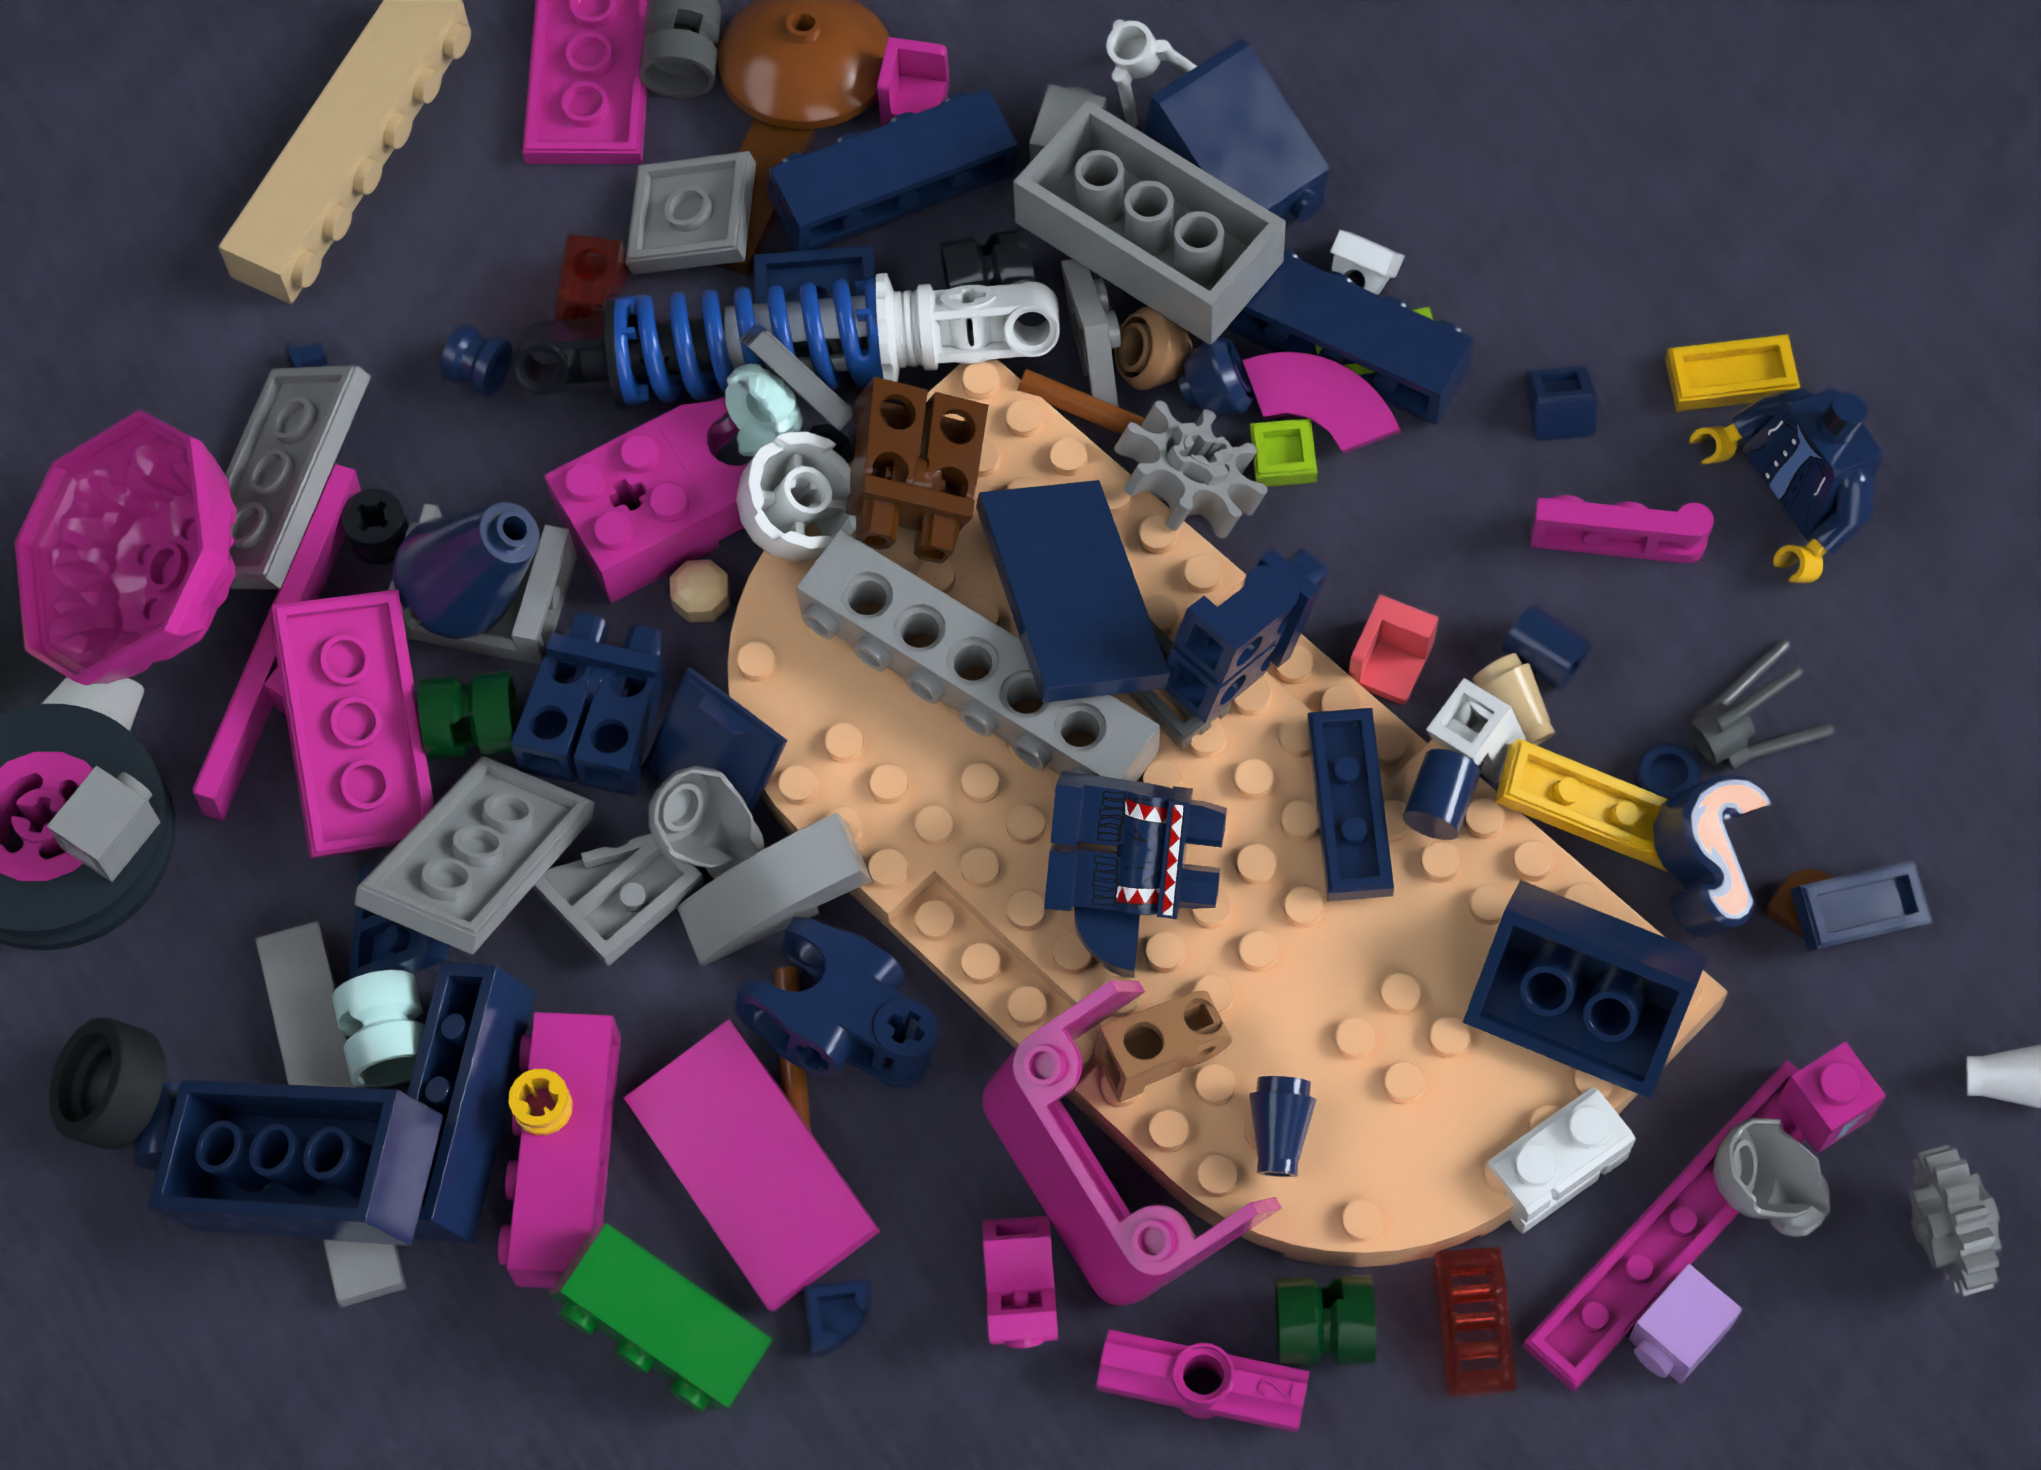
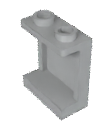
(533, 611)

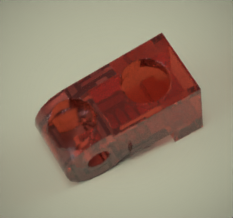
(589, 278)

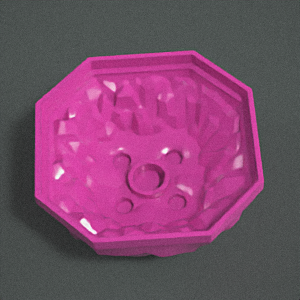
(125, 552)

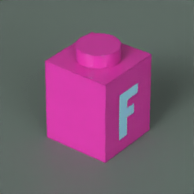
(1831, 1097)

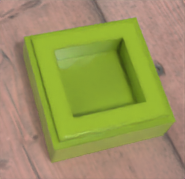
(1283, 452)

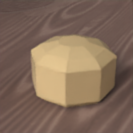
(699, 591)

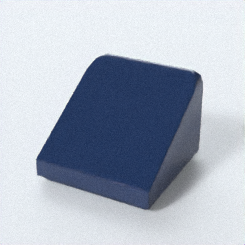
(1561, 403)

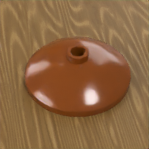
(802, 61)

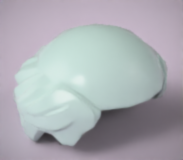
(760, 407)

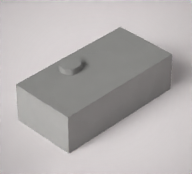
(1149, 221)

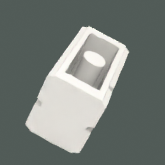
(1561, 1157)

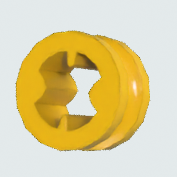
(528, 1084)

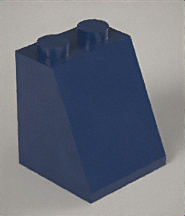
(1242, 132)

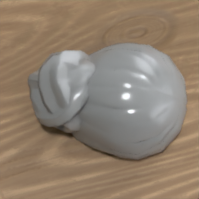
(703, 820)
(1771, 1177)

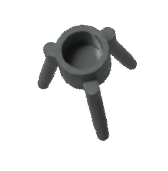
(1724, 726)

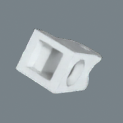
(1477, 727)

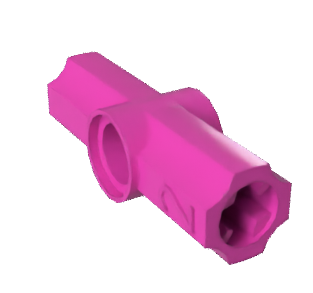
(1157, 1369)

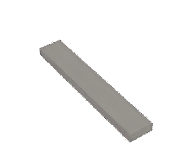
(312, 1051)

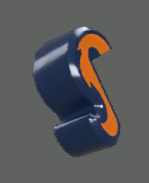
(1701, 855)

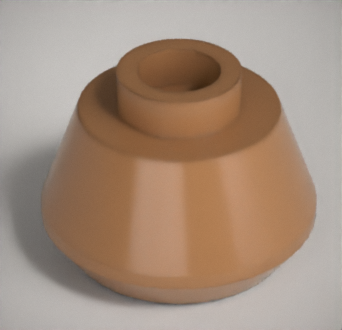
(1151, 349)

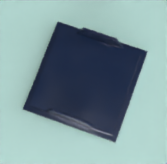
(715, 733)

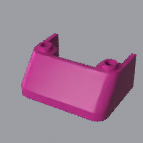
(1117, 1251)

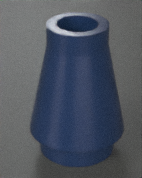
(1280, 1123)

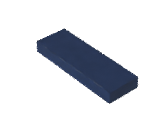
(1350, 804)

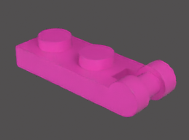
(1621, 529)

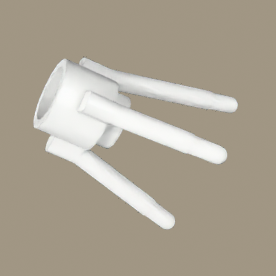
(1138, 57)

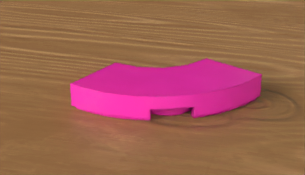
(1324, 392)

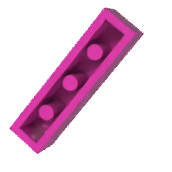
(563, 1175)

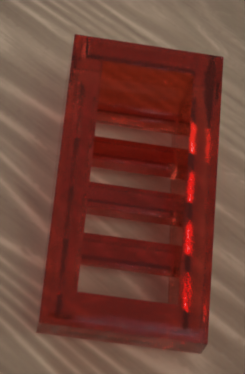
(1466, 1263)

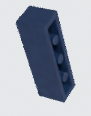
(892, 170)
(1412, 356)
(466, 1075)

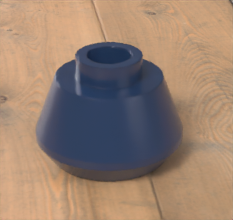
(1216, 379)

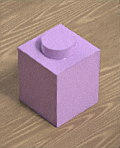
(1683, 1325)

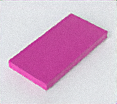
(586, 83)
(352, 721)
(751, 1165)

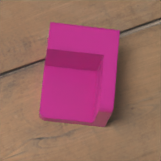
(912, 77)

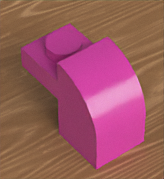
(1019, 1281)

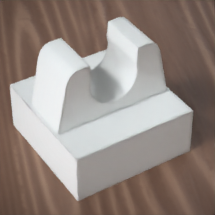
(1371, 259)

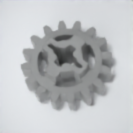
(1955, 1220)

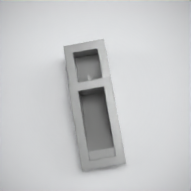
(773, 889)

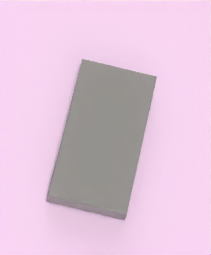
(286, 465)
(475, 854)

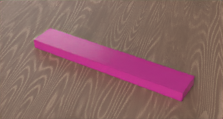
(251, 702)
(1648, 1256)

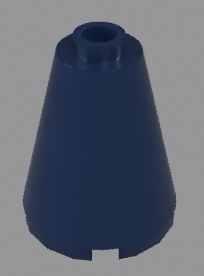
(465, 567)

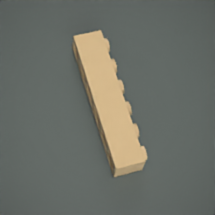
(344, 144)

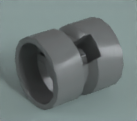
(680, 47)

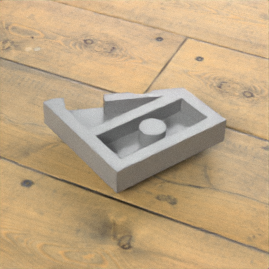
(1093, 328)
(618, 893)

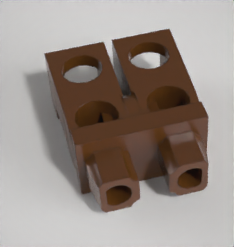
(914, 466)

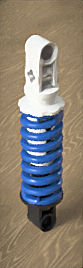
(833, 335)

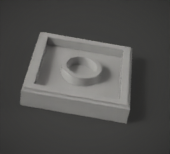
(691, 213)

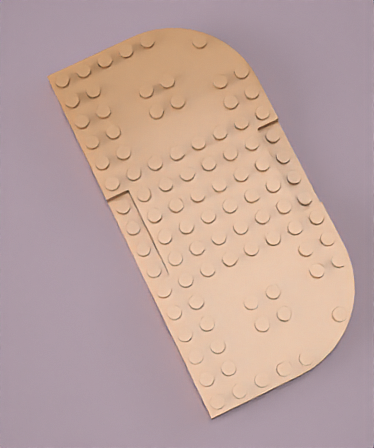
(1309, 988)

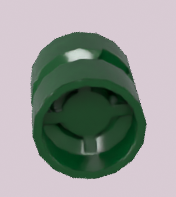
(468, 714)
(1325, 1320)

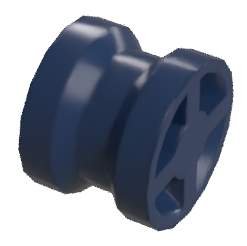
(476, 360)

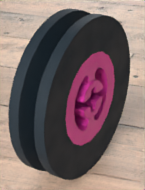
(44, 891)

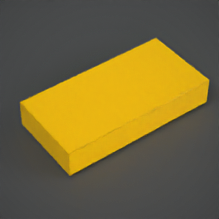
(1730, 372)

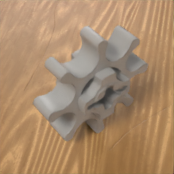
(1190, 469)

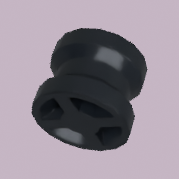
(377, 541)

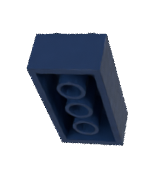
(296, 1161)

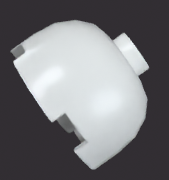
(789, 488)

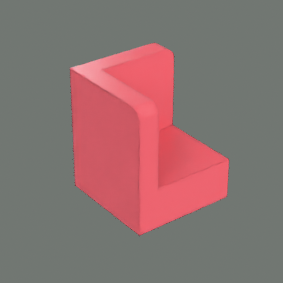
(1393, 649)

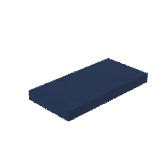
(1071, 591)

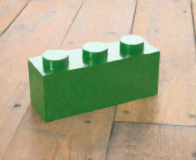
(658, 1319)

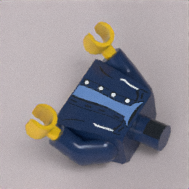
(1814, 463)

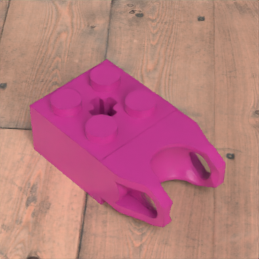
(651, 497)

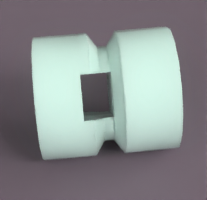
(380, 1020)

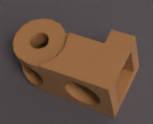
(1159, 1042)

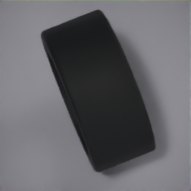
(132, 1090)

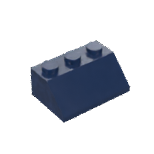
(1585, 988)

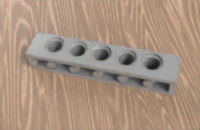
(856, 574)

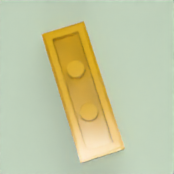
(1580, 800)

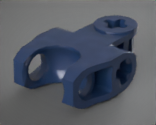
(848, 1013)

